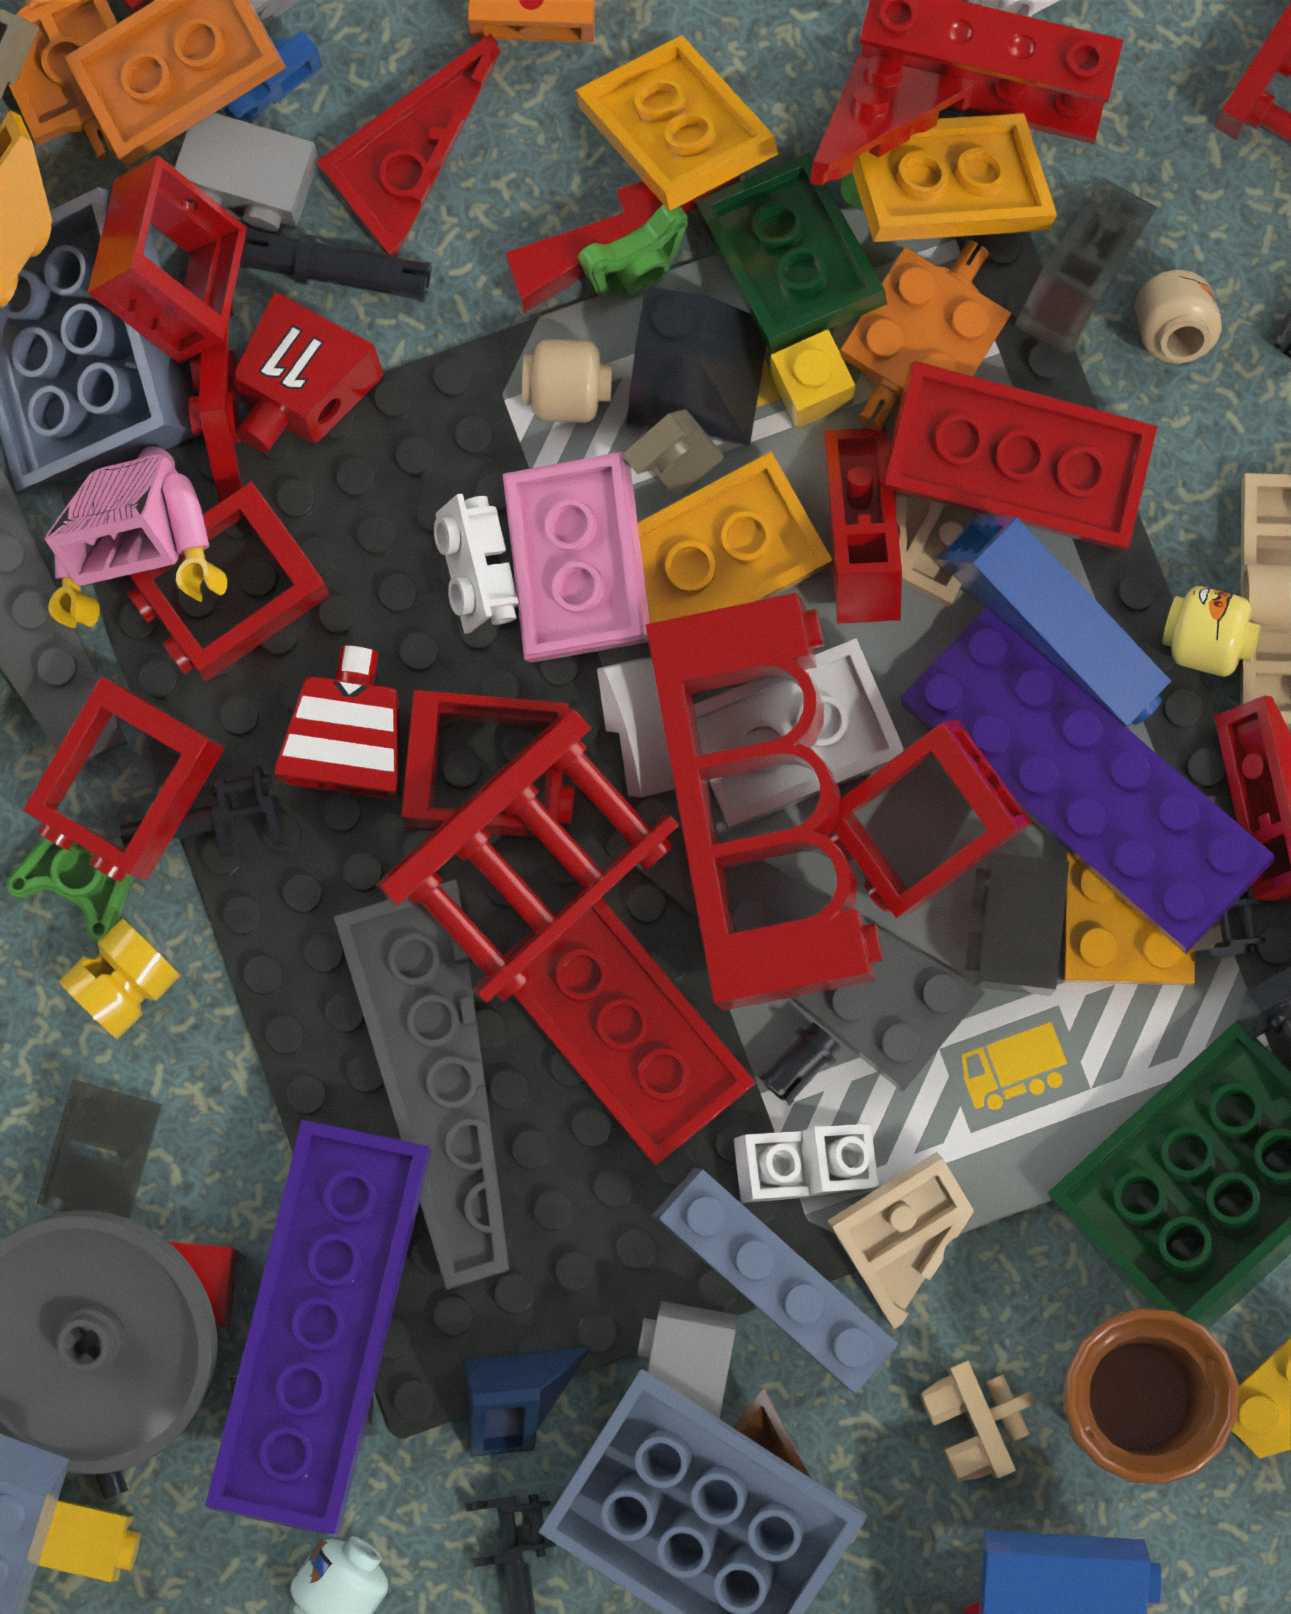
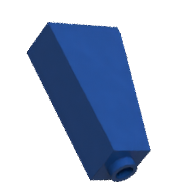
(1054, 613)

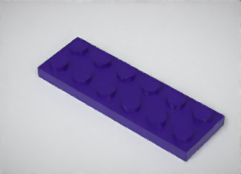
(1091, 781)
(319, 1328)

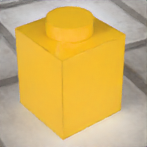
(812, 379)
(90, 1542)

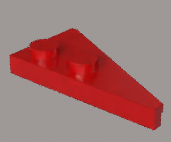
(882, 111)
(397, 156)
(217, 412)

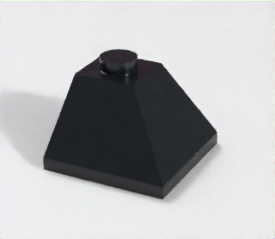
(696, 359)

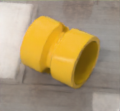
(119, 978)

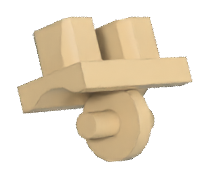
(986, 1450)

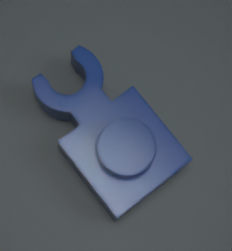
(301, 60)

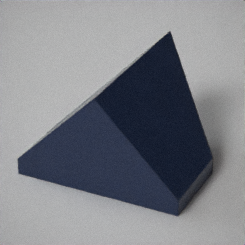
(513, 1397)

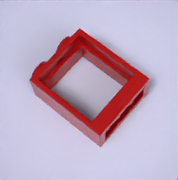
(143, 295)
(306, 590)
(423, 748)
(978, 785)
(167, 810)

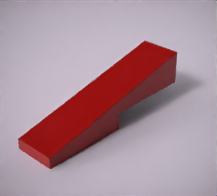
(553, 263)

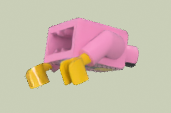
(125, 524)

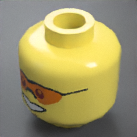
(1211, 631)

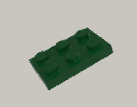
(790, 253)

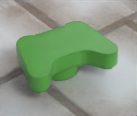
(636, 258)
(72, 877)

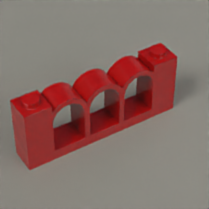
(728, 649)

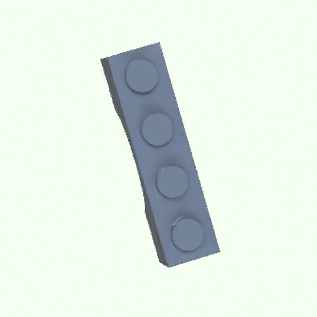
(775, 1279)

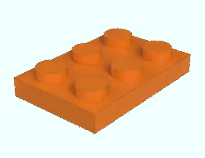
(171, 69)

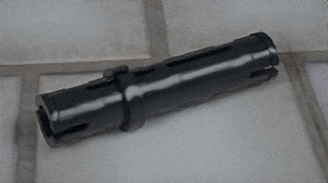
(335, 265)

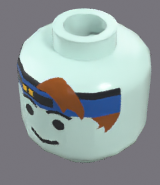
(340, 1579)

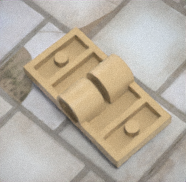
(1267, 586)

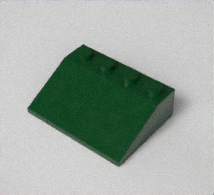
(1194, 1183)

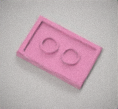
(576, 557)

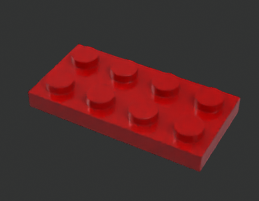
(1018, 456)
(630, 1033)

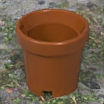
(1151, 1396)

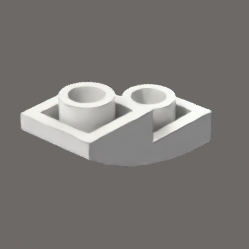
(635, 713)
(806, 1163)

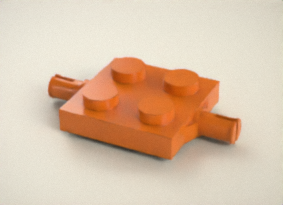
(46, 86)
(929, 319)

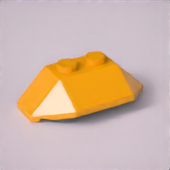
(23, 204)

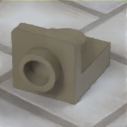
(675, 451)

